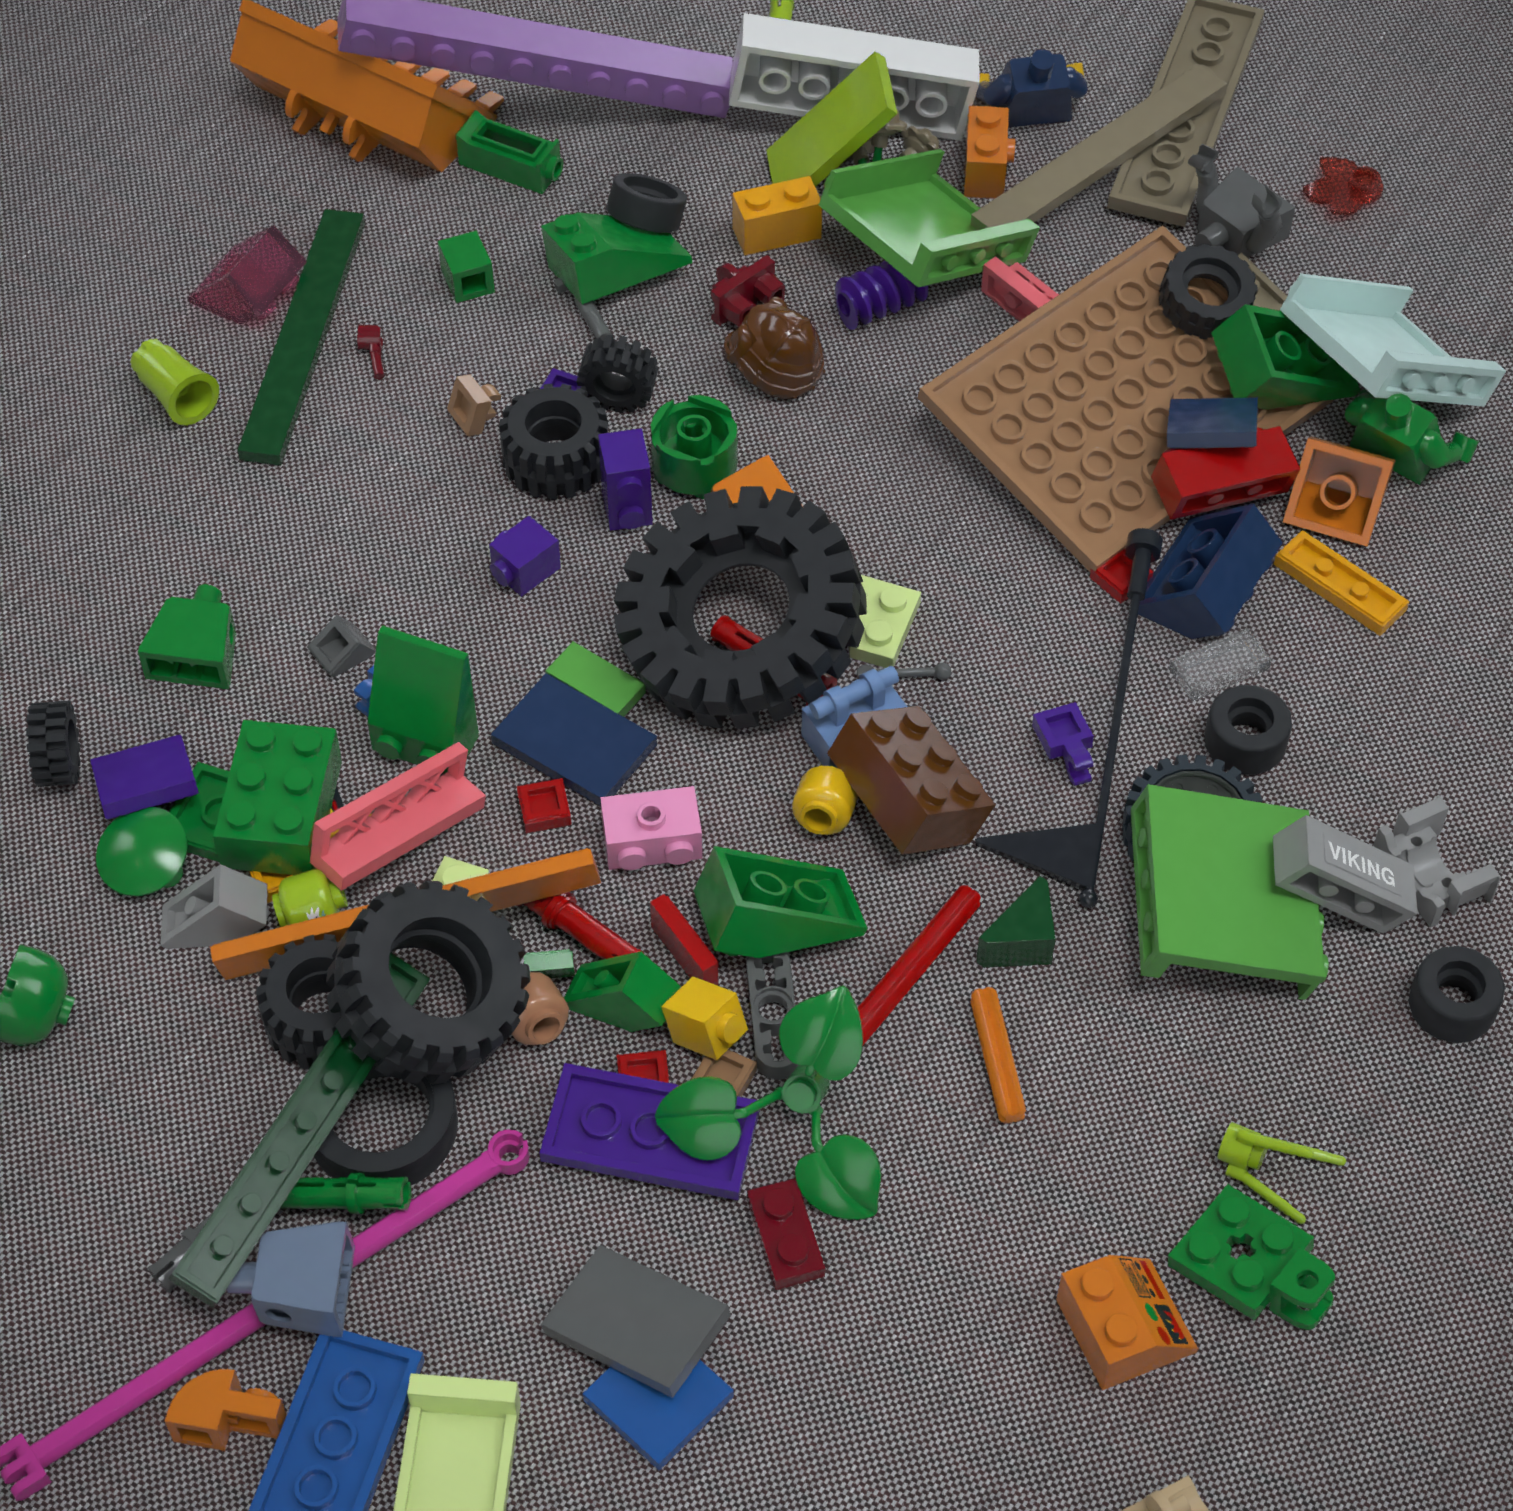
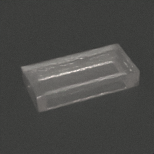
(1220, 664)

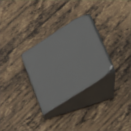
(340, 646)

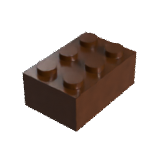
(910, 779)

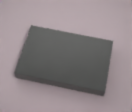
(636, 1320)

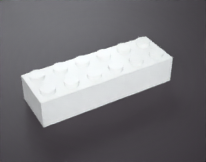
(795, 64)

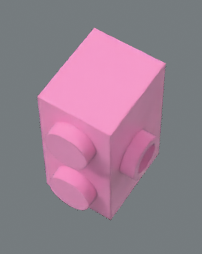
(651, 828)

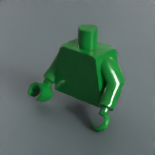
(1404, 433)

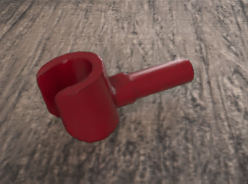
(370, 339)

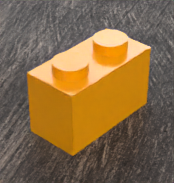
(776, 215)

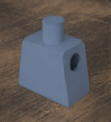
(300, 1278)

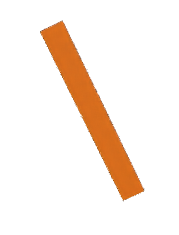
(500, 888)

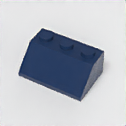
(1210, 572)

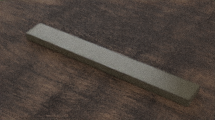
(1103, 150)

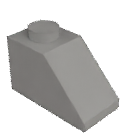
(214, 910)

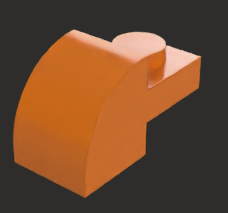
(216, 1405)

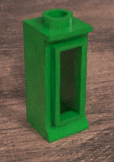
(508, 153)

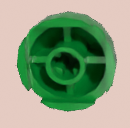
(33, 997)

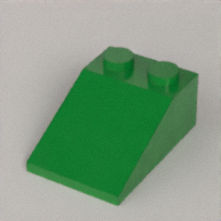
(603, 255)
(1277, 361)
(419, 698)
(774, 904)

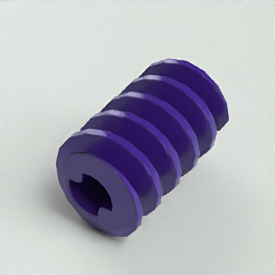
(873, 293)

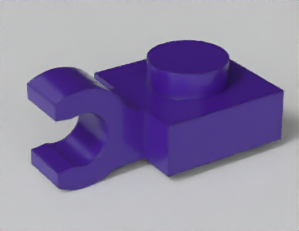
(1066, 734)

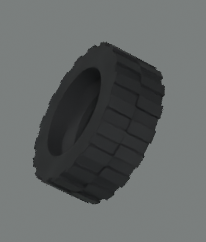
(1212, 264)

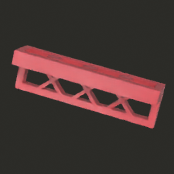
(1014, 288)
(398, 820)

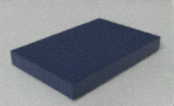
(574, 739)

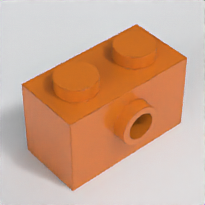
(987, 151)

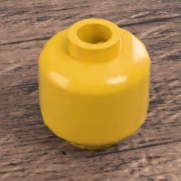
(824, 800)

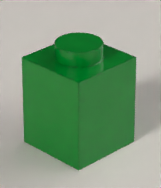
(466, 266)

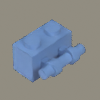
(828, 714)

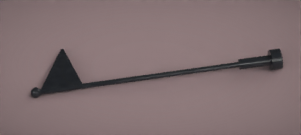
(1074, 851)

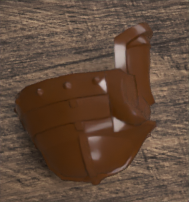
(777, 350)

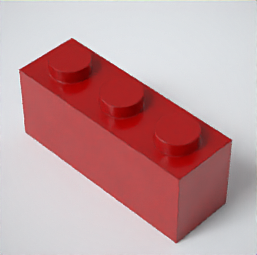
(1217, 478)

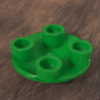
(142, 852)

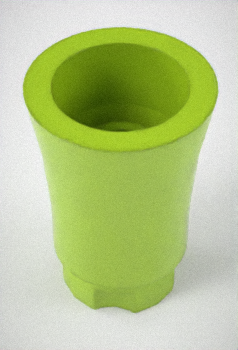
(178, 385)

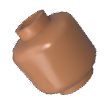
(544, 1013)

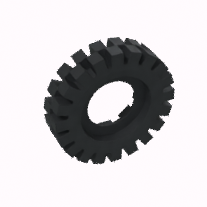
(773, 535)

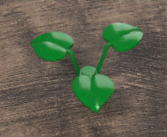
(827, 1044)

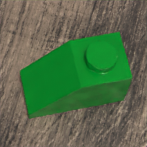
(622, 991)

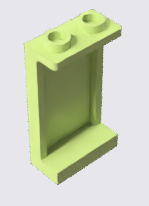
(458, 1444)

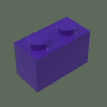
(625, 479)

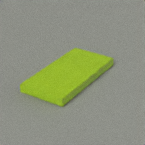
(835, 125)

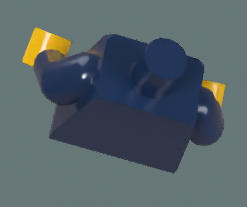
(1035, 89)

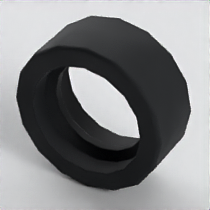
(646, 203)

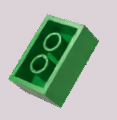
(274, 794)

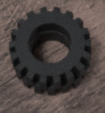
(550, 416)
(283, 989)

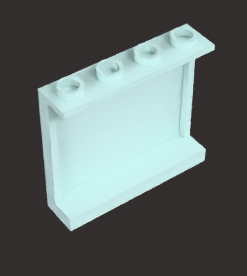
(1380, 346)

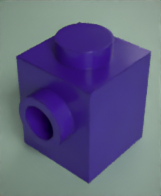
(524, 556)

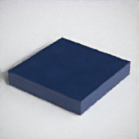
(1212, 423)

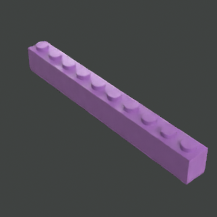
(536, 54)

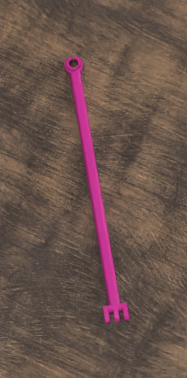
(34, 1458)

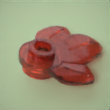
(1344, 186)

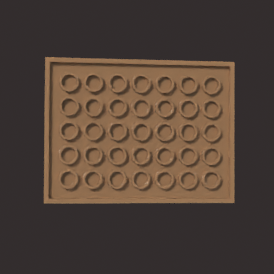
(1081, 396)

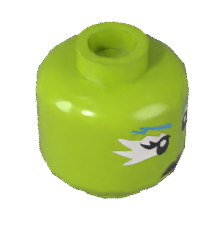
(307, 897)

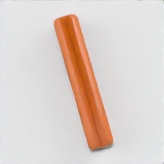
(998, 1055)

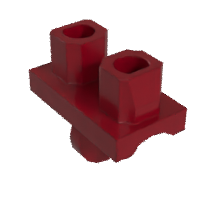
(742, 288)

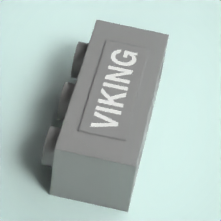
(1344, 874)

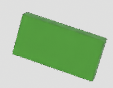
(597, 679)

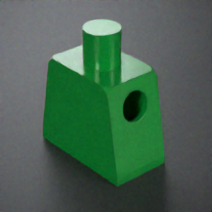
(191, 641)

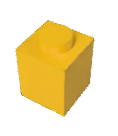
(704, 1018)

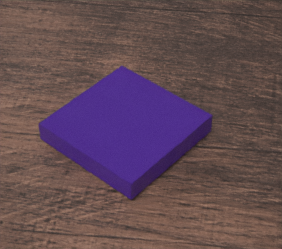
(143, 777)

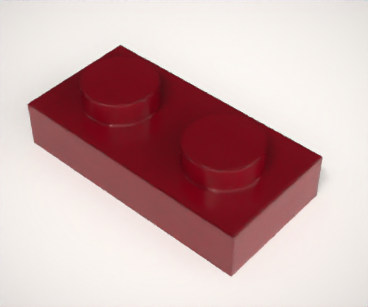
(785, 1234)

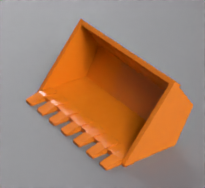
(355, 91)

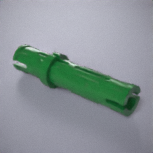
(351, 1193)

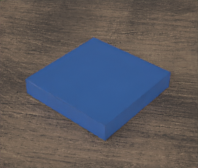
(652, 1420)

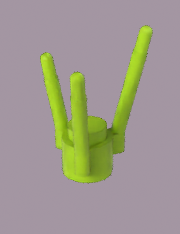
(1248, 1148)

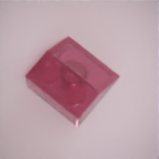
(250, 277)

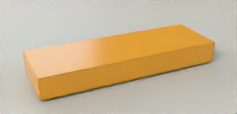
(1341, 583)

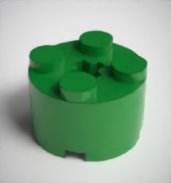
(693, 445)

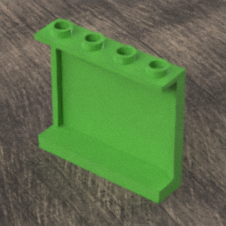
(920, 219)
(1212, 890)

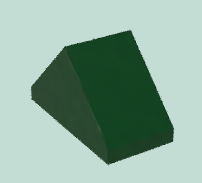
(1022, 933)

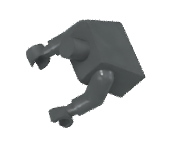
(1238, 211)

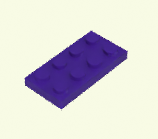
(610, 1128)

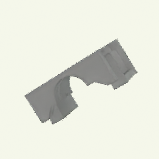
(1436, 887)

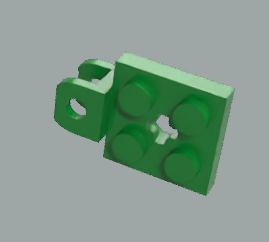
(1274, 1274)

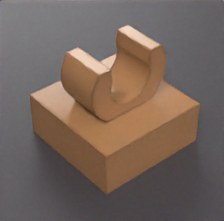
(472, 404)

